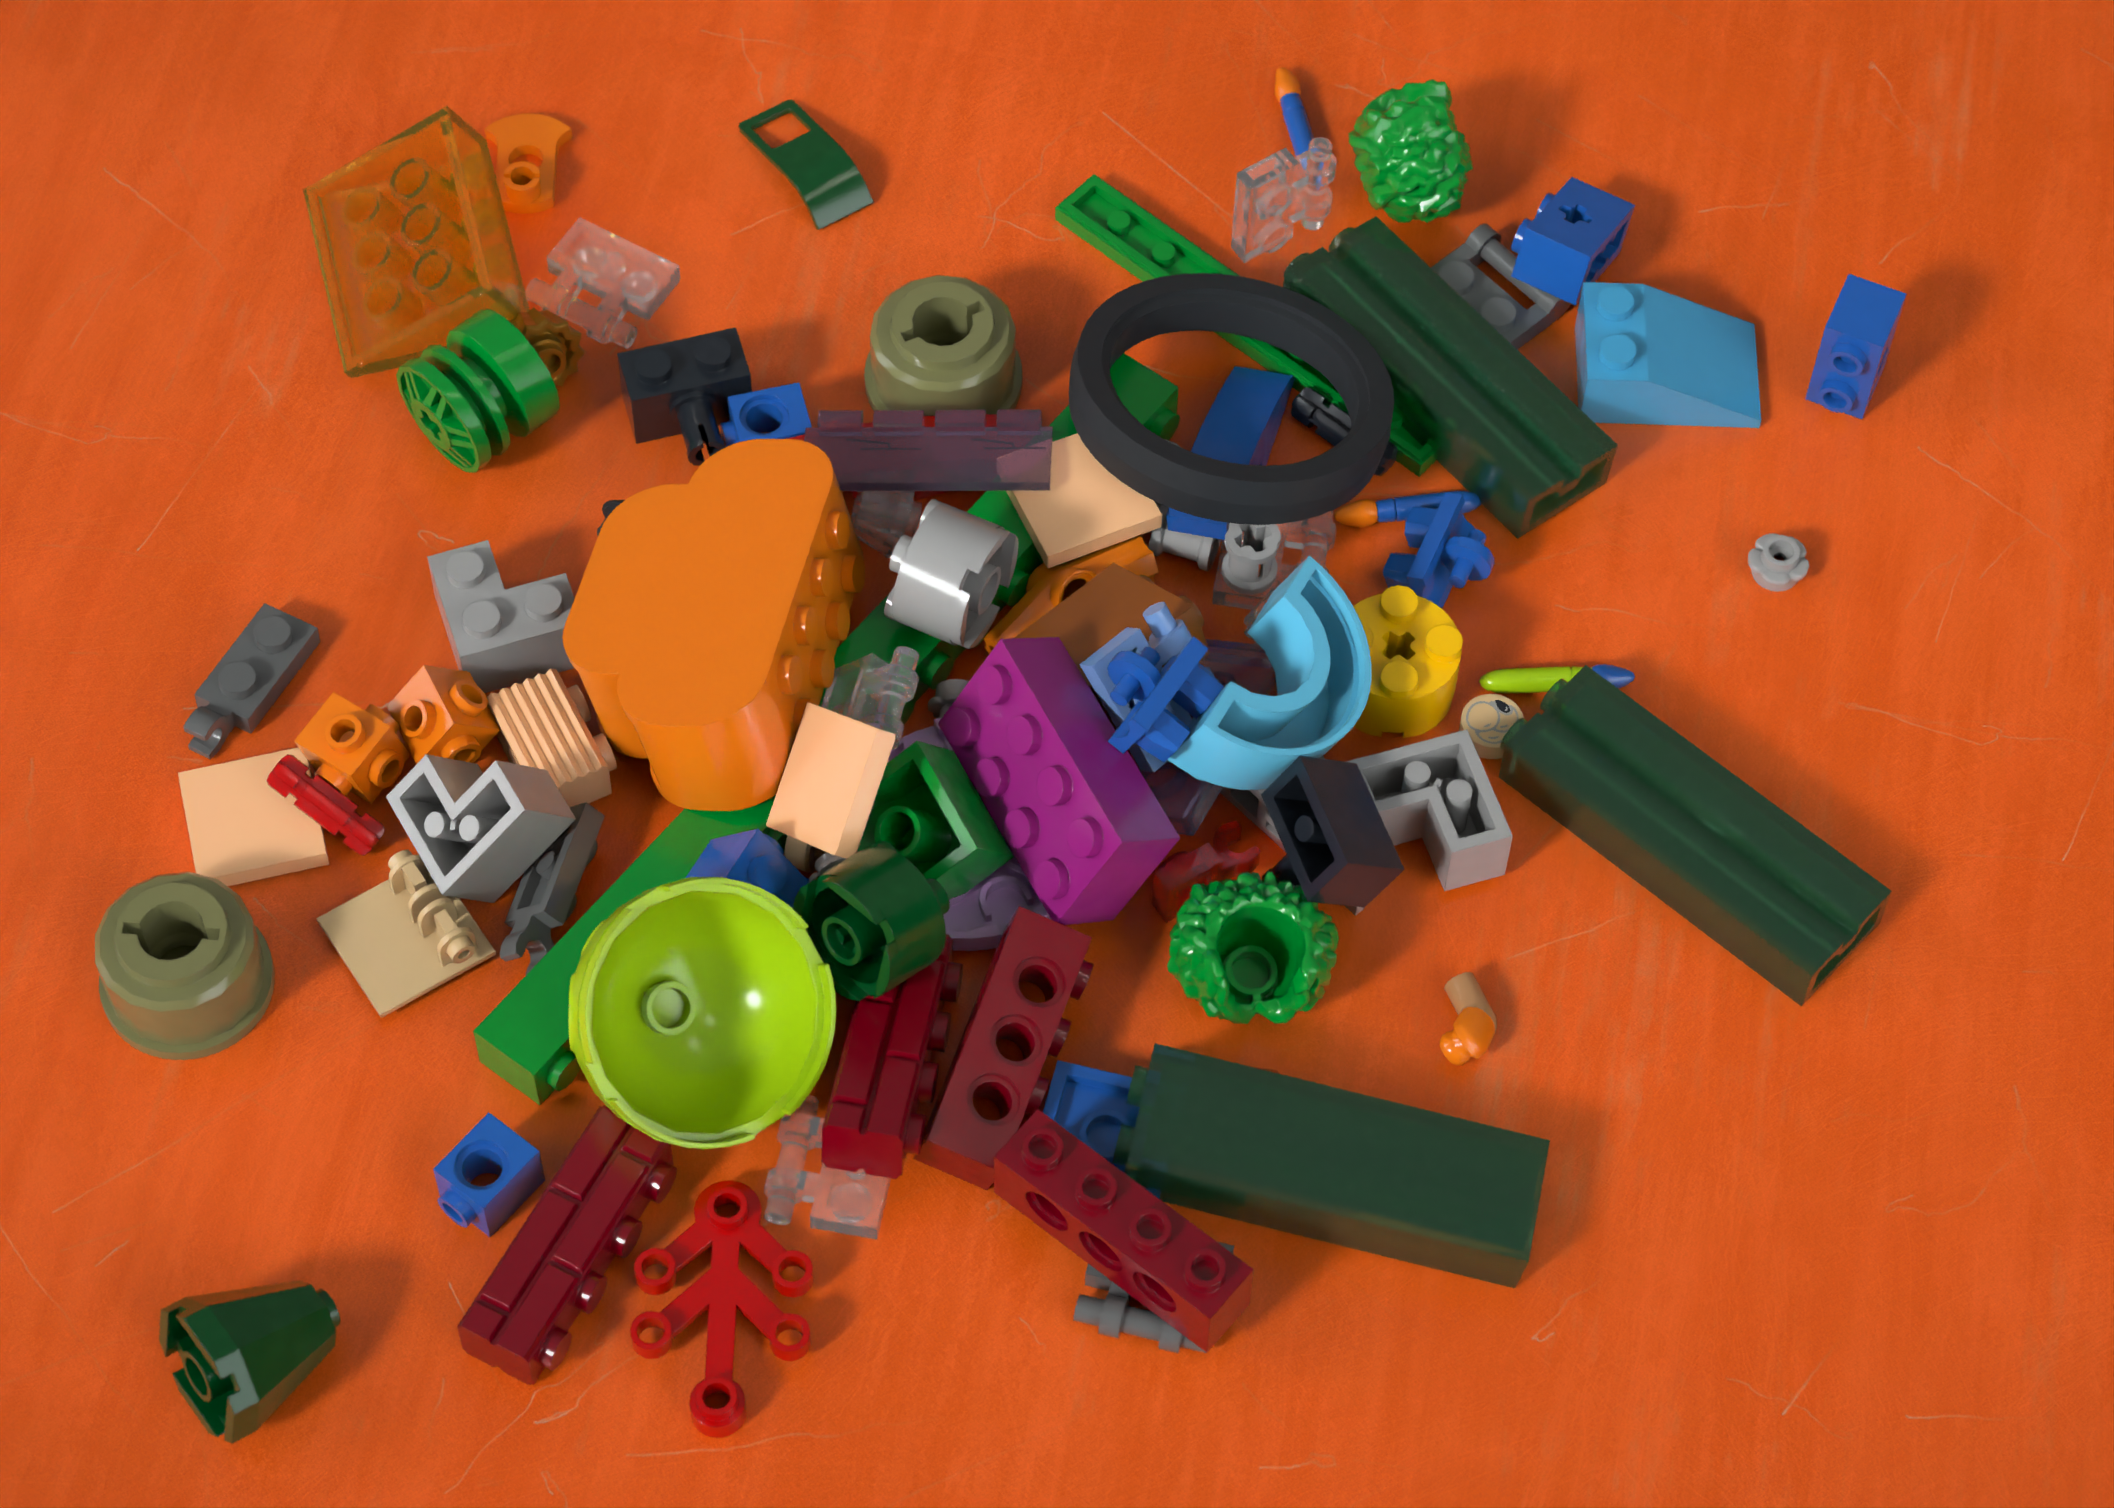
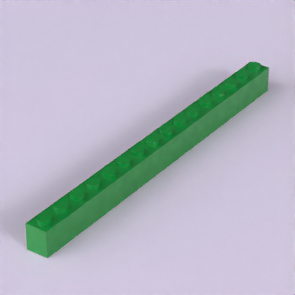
(529, 1029)

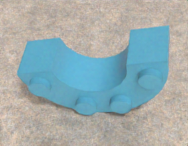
(1320, 682)

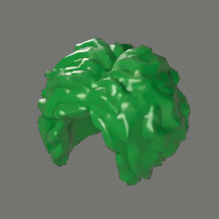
(1411, 152)
(1252, 948)

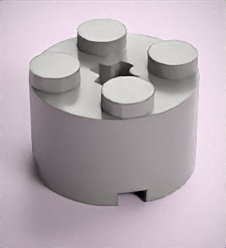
(951, 574)

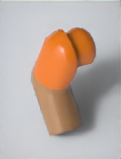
(1474, 1023)

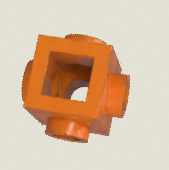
(443, 715)
(353, 747)

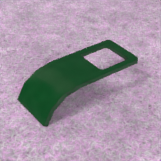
(813, 165)

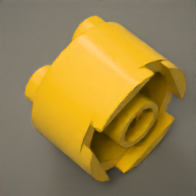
(1412, 661)

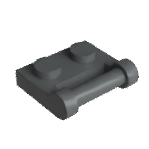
(1489, 299)

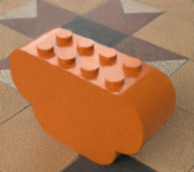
(718, 619)

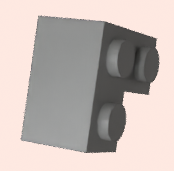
(497, 630)
(1446, 799)
(478, 826)

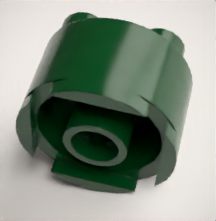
(874, 920)

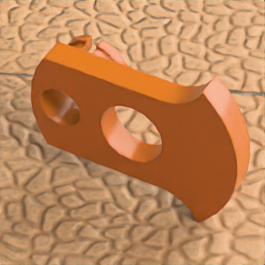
(523, 184)

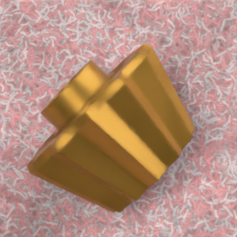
(553, 341)

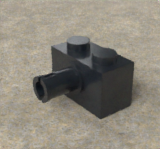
(684, 389)
(1330, 833)

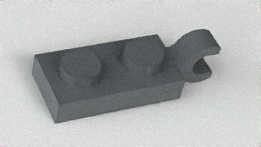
(249, 678)
(549, 888)

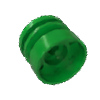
(478, 390)

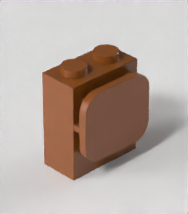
(1106, 608)

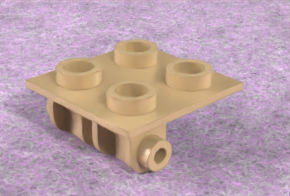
(404, 936)

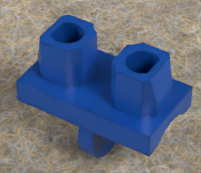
(1447, 552)
(1149, 721)

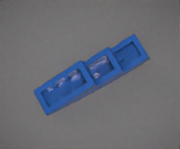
(1237, 431)

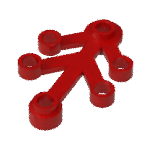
(722, 1292)

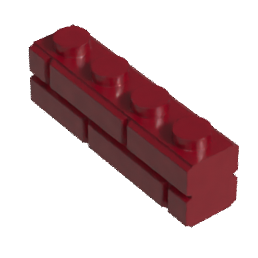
(889, 1072)
(566, 1248)

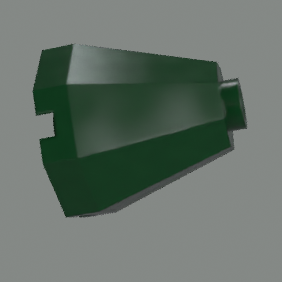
(247, 1350)

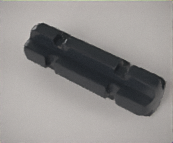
(1332, 422)

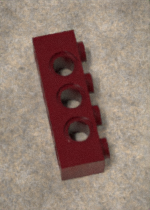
(1028, 951)
(1122, 1230)

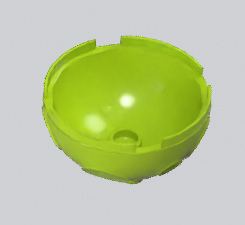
(702, 1012)

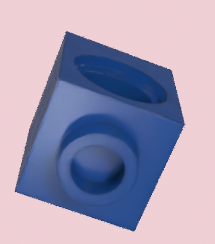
(771, 410)
(488, 1149)

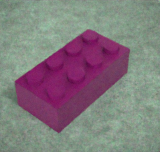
(1055, 783)

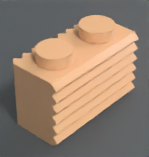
(547, 730)

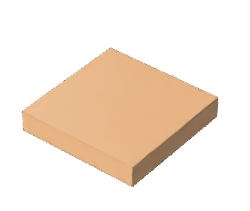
(1082, 508)
(830, 781)
(243, 826)

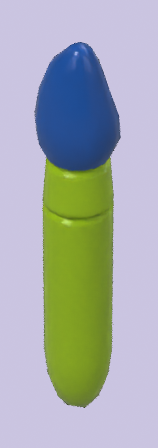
(1543, 678)

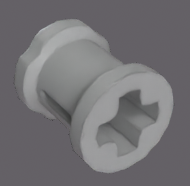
(1184, 545)
(1243, 560)

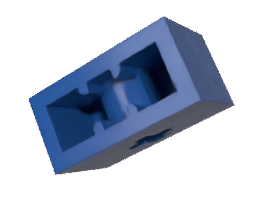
(1570, 239)
(1855, 346)

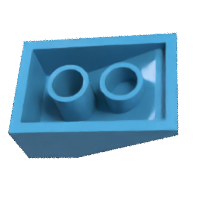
(1663, 360)

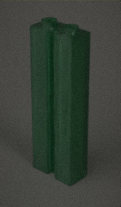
(1459, 379)
(1692, 833)
(1334, 1165)

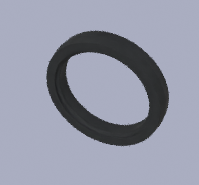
(1208, 485)

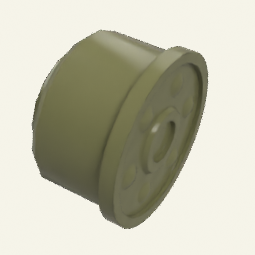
(943, 349)
(182, 967)

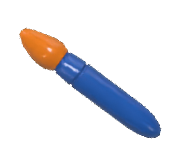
(1288, 93)
(1367, 512)

